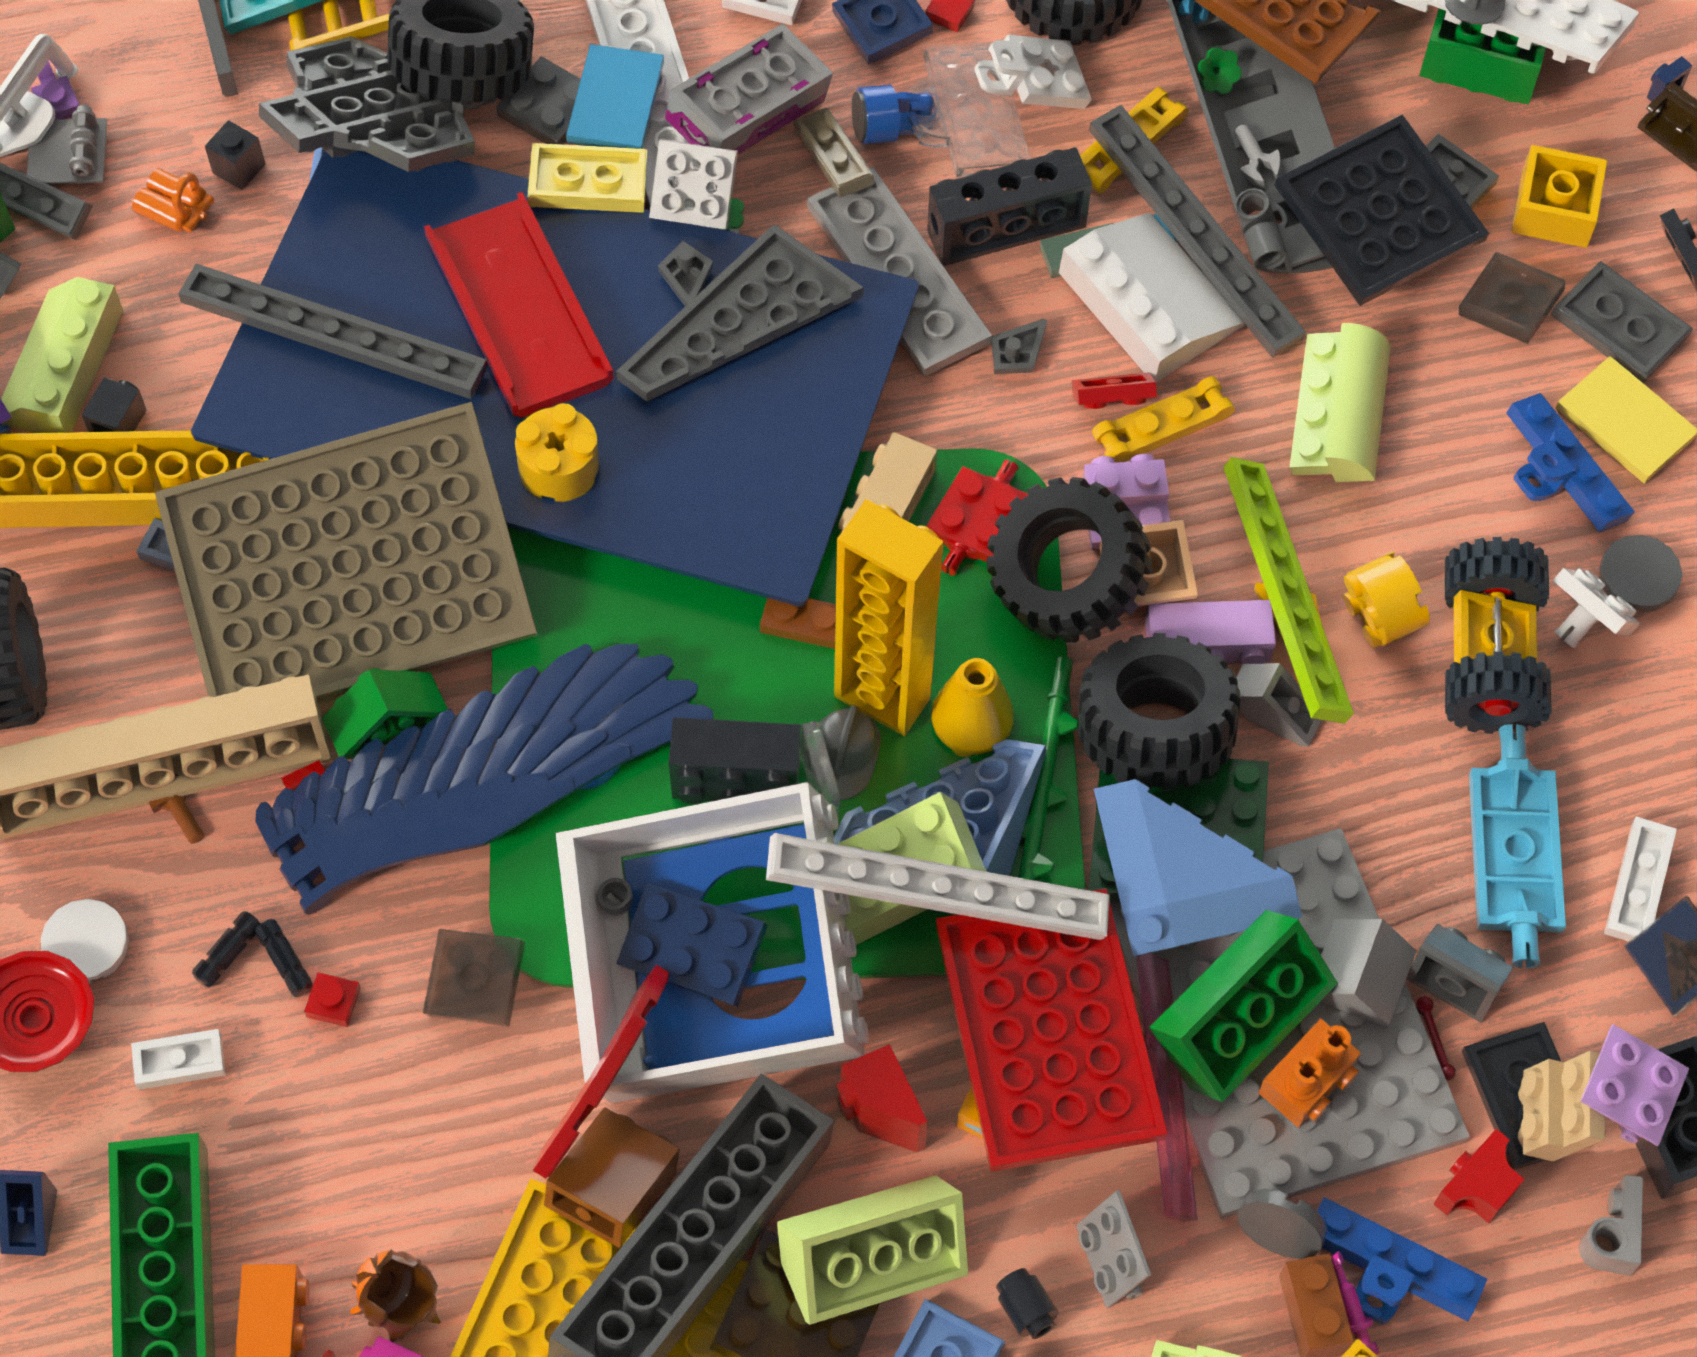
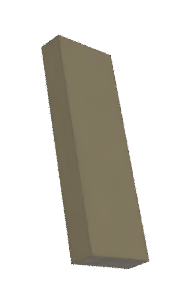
(833, 152)

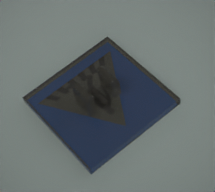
(1669, 955)

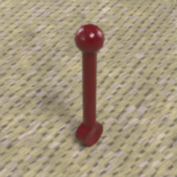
(1424, 1007)

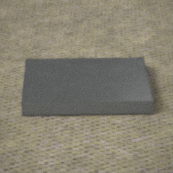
(1621, 321)

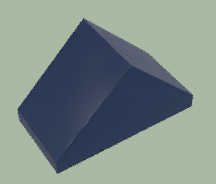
(26, 1212)

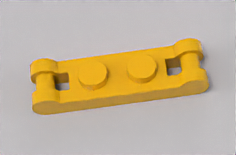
(1150, 122)
(1164, 421)

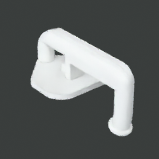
(23, 114)

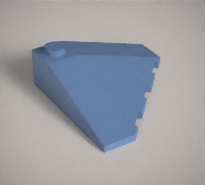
(990, 793)
(1180, 877)

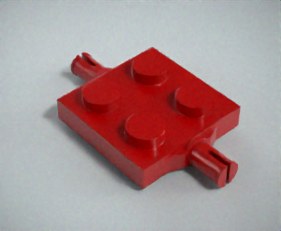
(970, 512)

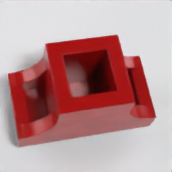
(1481, 1180)

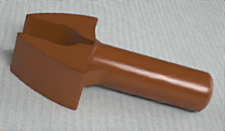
(182, 815)

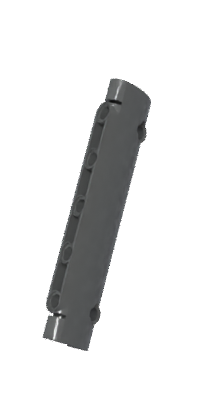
(1282, 115)

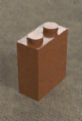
(611, 1177)

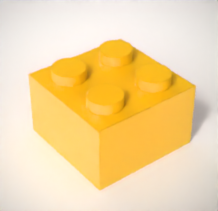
(1559, 196)

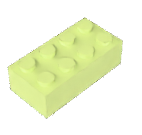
(926, 831)

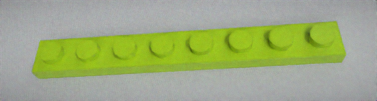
(1288, 591)

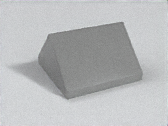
(1369, 968)

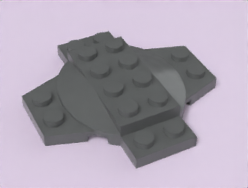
(354, 103)

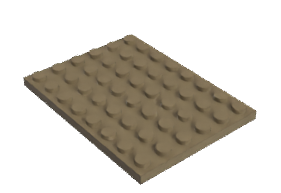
(348, 558)

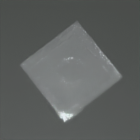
(817, 763)

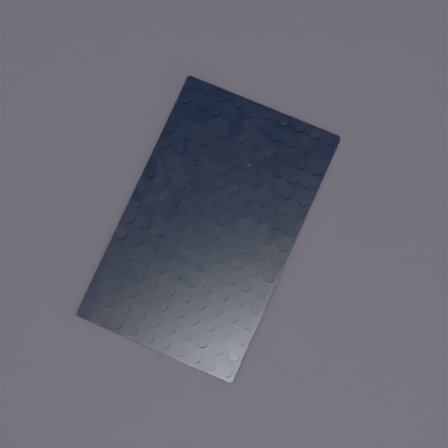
(706, 481)

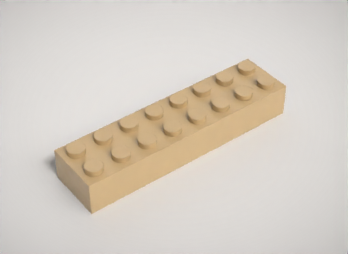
(137, 756)

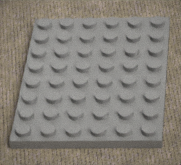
(1387, 1114)

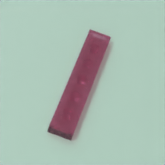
(1173, 1152)

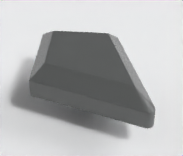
(685, 271)
(1018, 348)

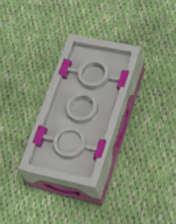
(749, 93)

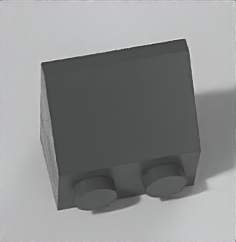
(1459, 971)

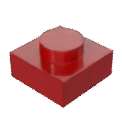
(332, 999)

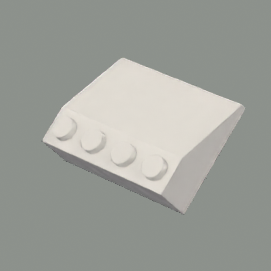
(1148, 294)

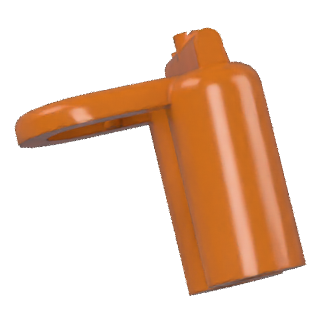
(173, 200)

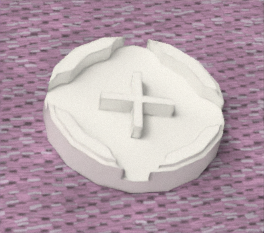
(89, 936)

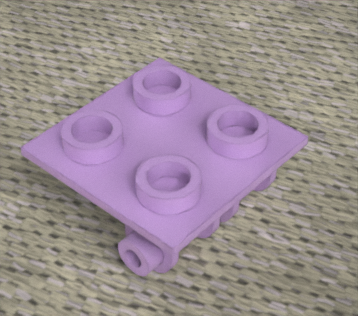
(1634, 1086)

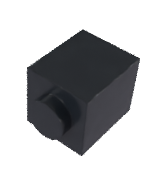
(235, 155)
(114, 407)

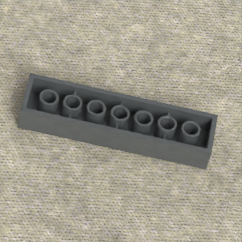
(698, 1229)

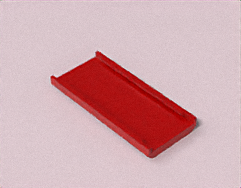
(520, 307)

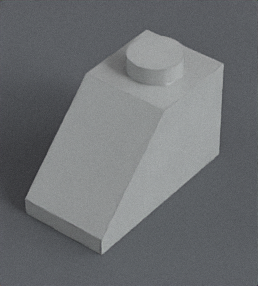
(1275, 702)

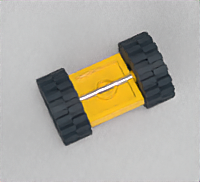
(1495, 663)

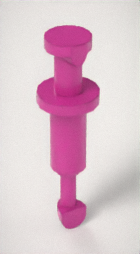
(1352, 1305)

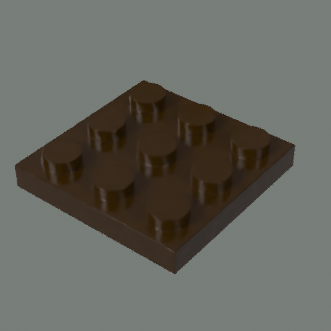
(768, 1320)

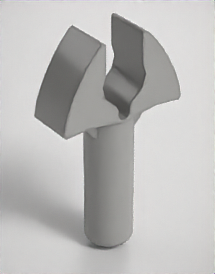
(1257, 158)

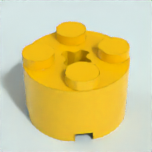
(557, 453)
(1386, 599)

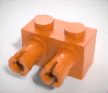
(1311, 1073)

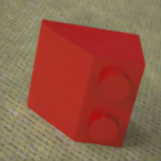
(882, 1100)

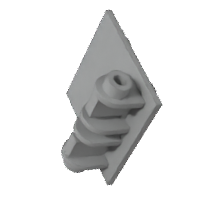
(71, 150)
(1113, 1251)

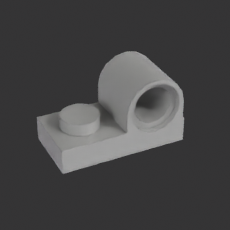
(1622, 1230)

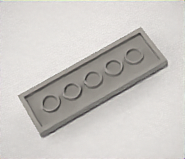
(877, 234)

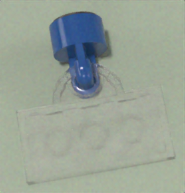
(945, 112)

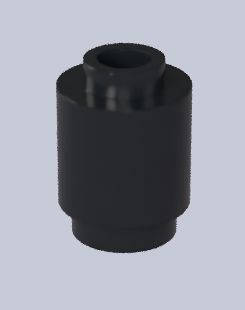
(1027, 1304)

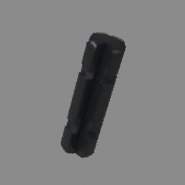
(226, 949)
(284, 957)

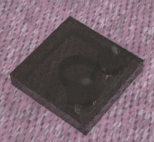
(1512, 297)
(474, 977)

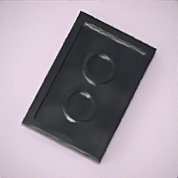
(1498, 1071)

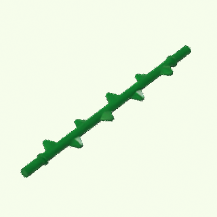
(1046, 792)

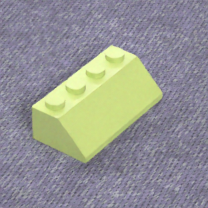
(62, 356)
(874, 1248)

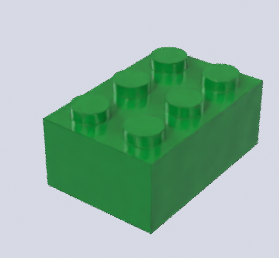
(1481, 62)

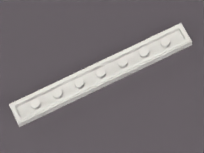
(937, 886)

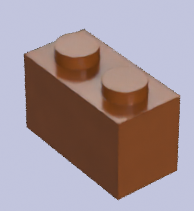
(1316, 1307)

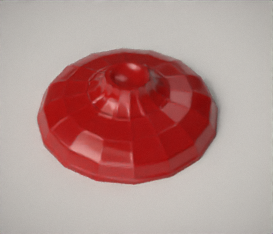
(42, 1010)

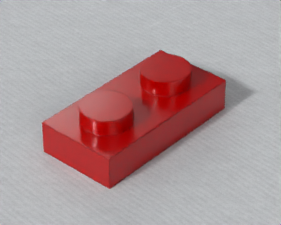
(1129, 389)

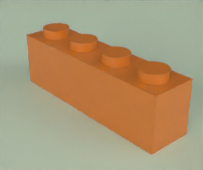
(271, 1311)

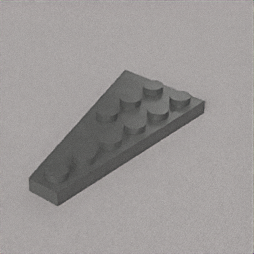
(752, 302)

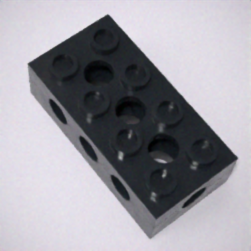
(1009, 217)

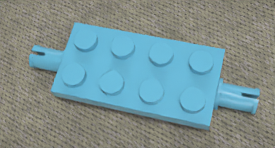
(1517, 848)

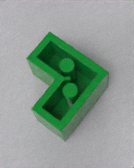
(381, 708)

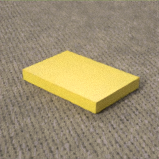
(587, 177)
(1627, 419)

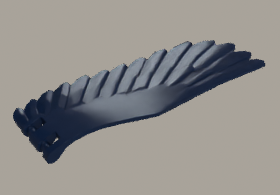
(475, 771)

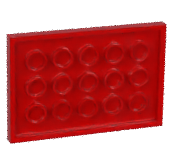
(1049, 1041)

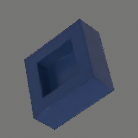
(1665, 74)

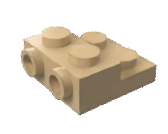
(1552, 1111)

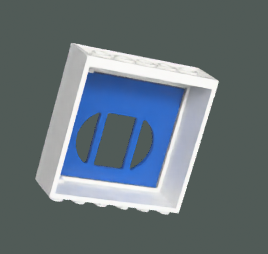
(687, 1034)

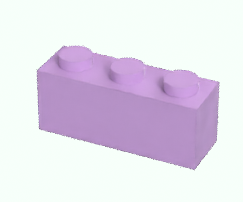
(1231, 629)

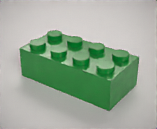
(1244, 1005)

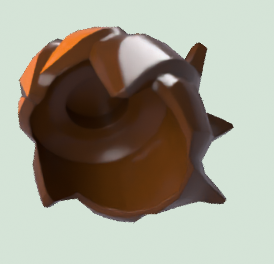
(395, 1293)

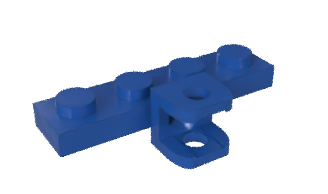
(1562, 463)
(1397, 1266)

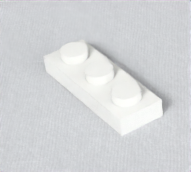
(1640, 878)

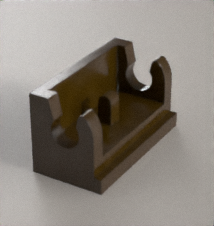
(1673, 123)

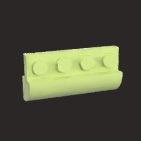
(1341, 404)

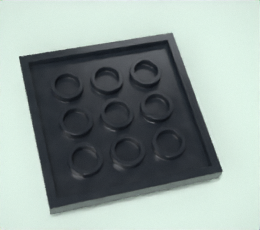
(1381, 209)

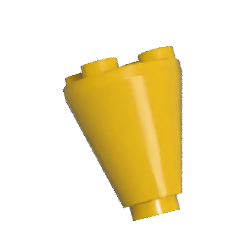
(973, 709)

